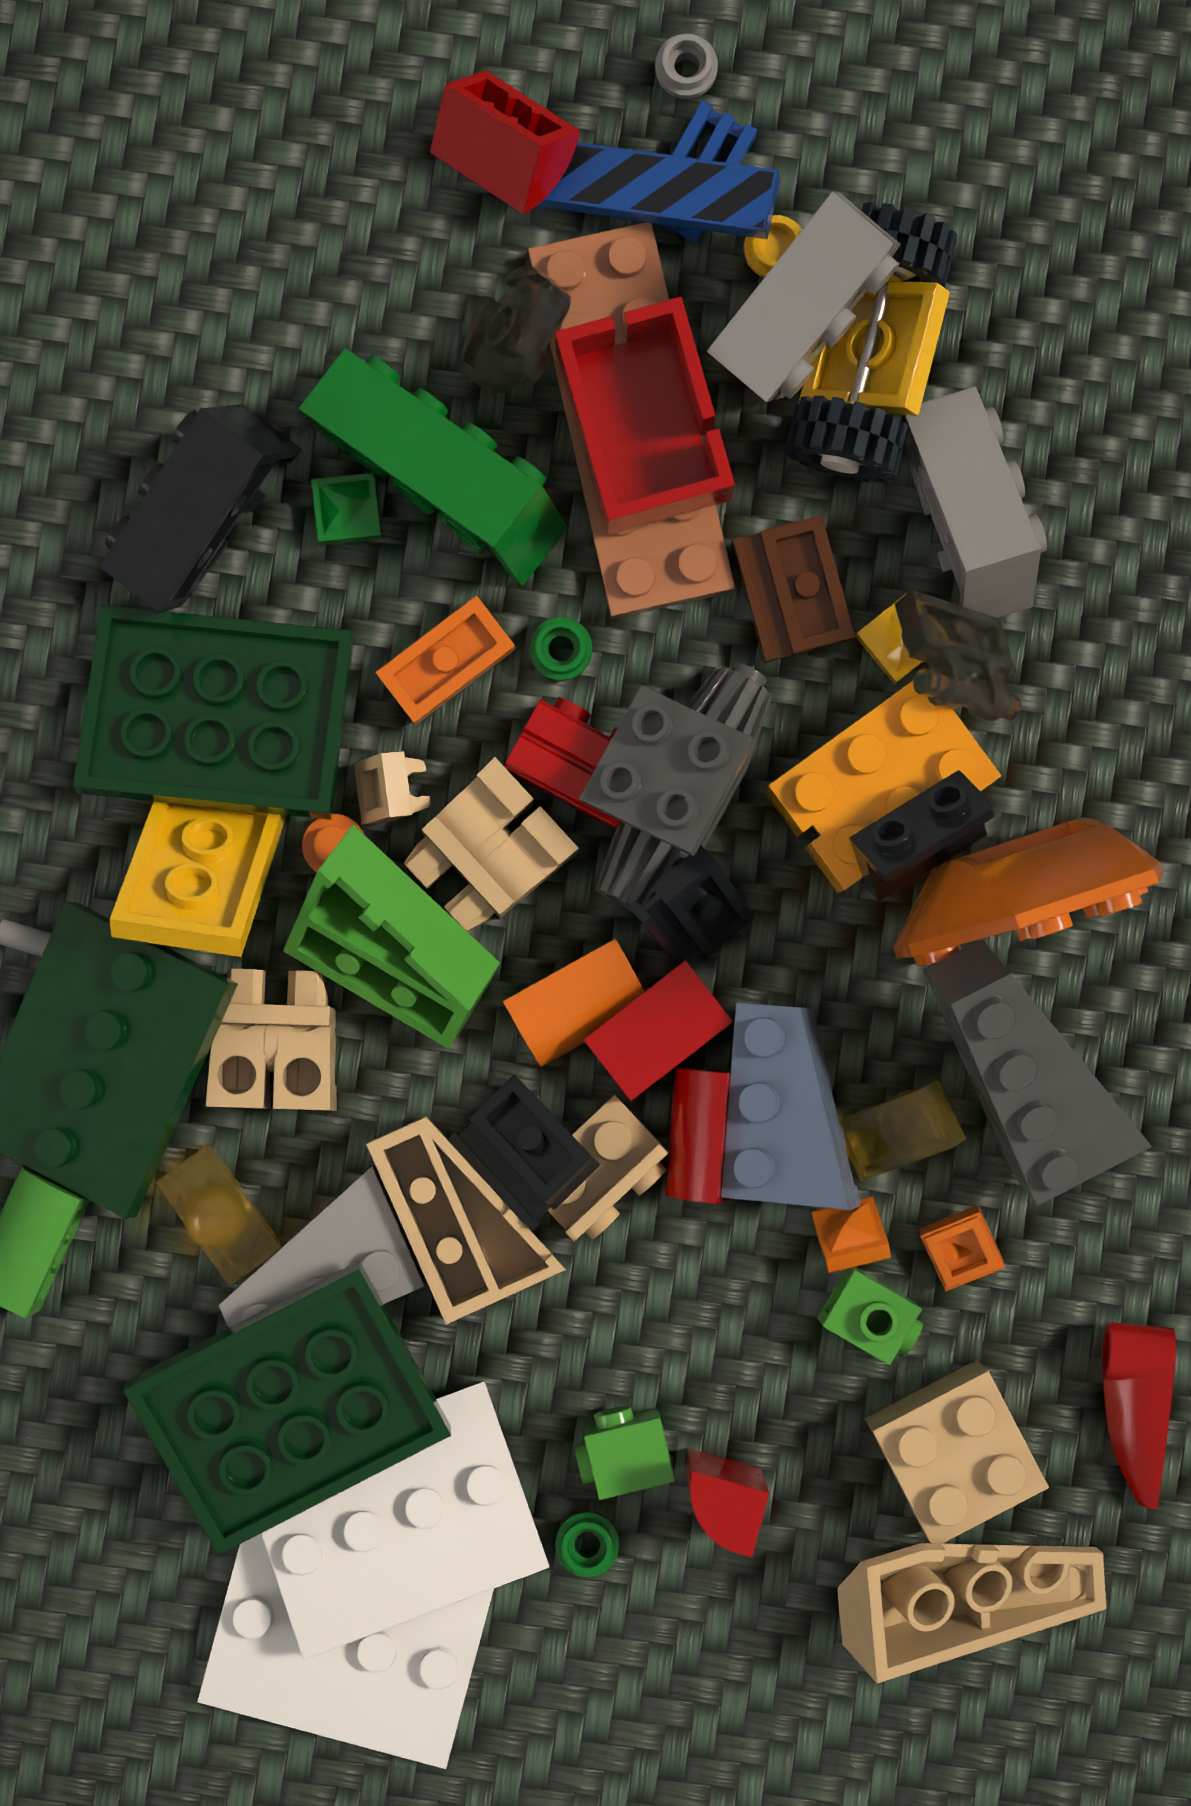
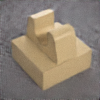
(385, 787)

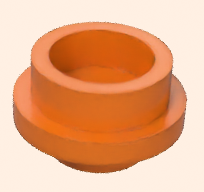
(323, 837)

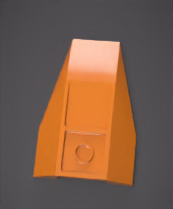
(1026, 888)

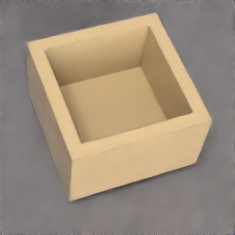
(956, 1453)

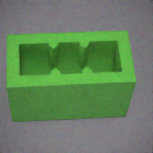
(34, 1239)

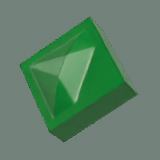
(346, 509)

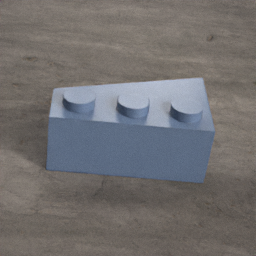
(783, 1115)

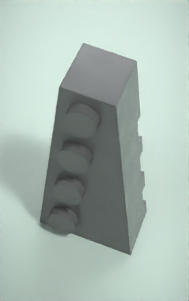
(1034, 1088)

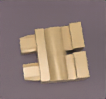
(491, 859)
(286, 1040)

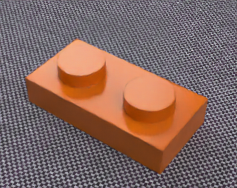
(446, 660)

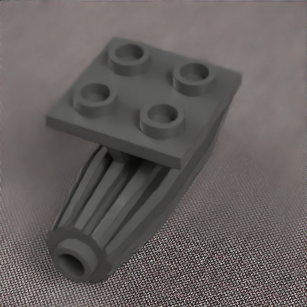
(673, 776)

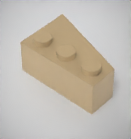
(456, 1223)

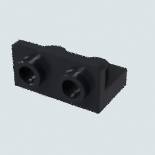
(921, 834)

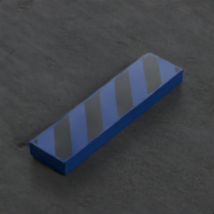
(667, 190)

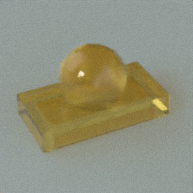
(901, 1130)
(219, 1214)

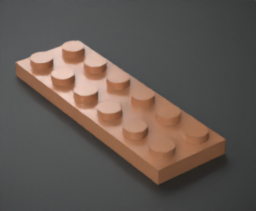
(665, 559)

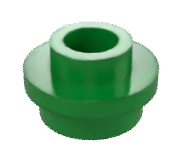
(557, 629)
(583, 1563)

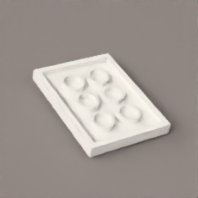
(409, 1535)
(381, 1692)

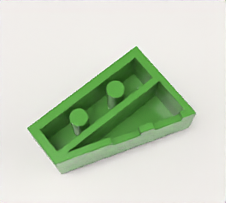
(390, 941)

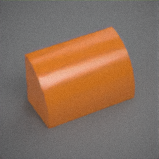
(574, 1002)

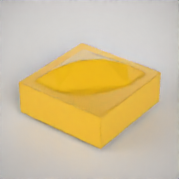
(885, 645)

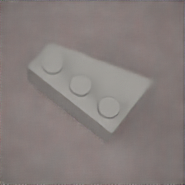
(806, 299)
(975, 503)
(351, 1229)

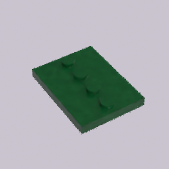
(214, 712)
(105, 1058)
(288, 1408)

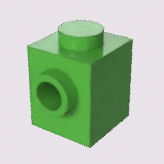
(871, 1316)
(624, 1452)

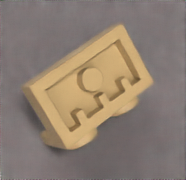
(627, 1160)

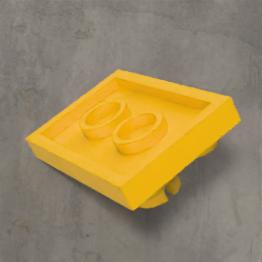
(196, 877)

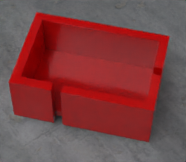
(644, 416)

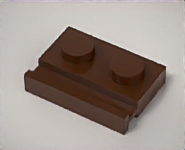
(793, 589)

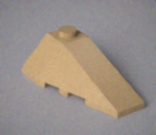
(961, 1598)

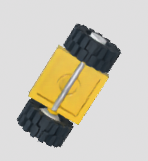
(879, 360)

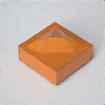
(851, 1236)
(961, 1248)

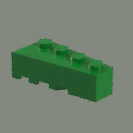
(437, 462)

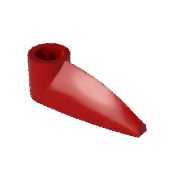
(1138, 1399)

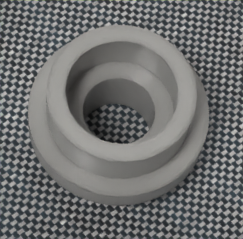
(689, 48)

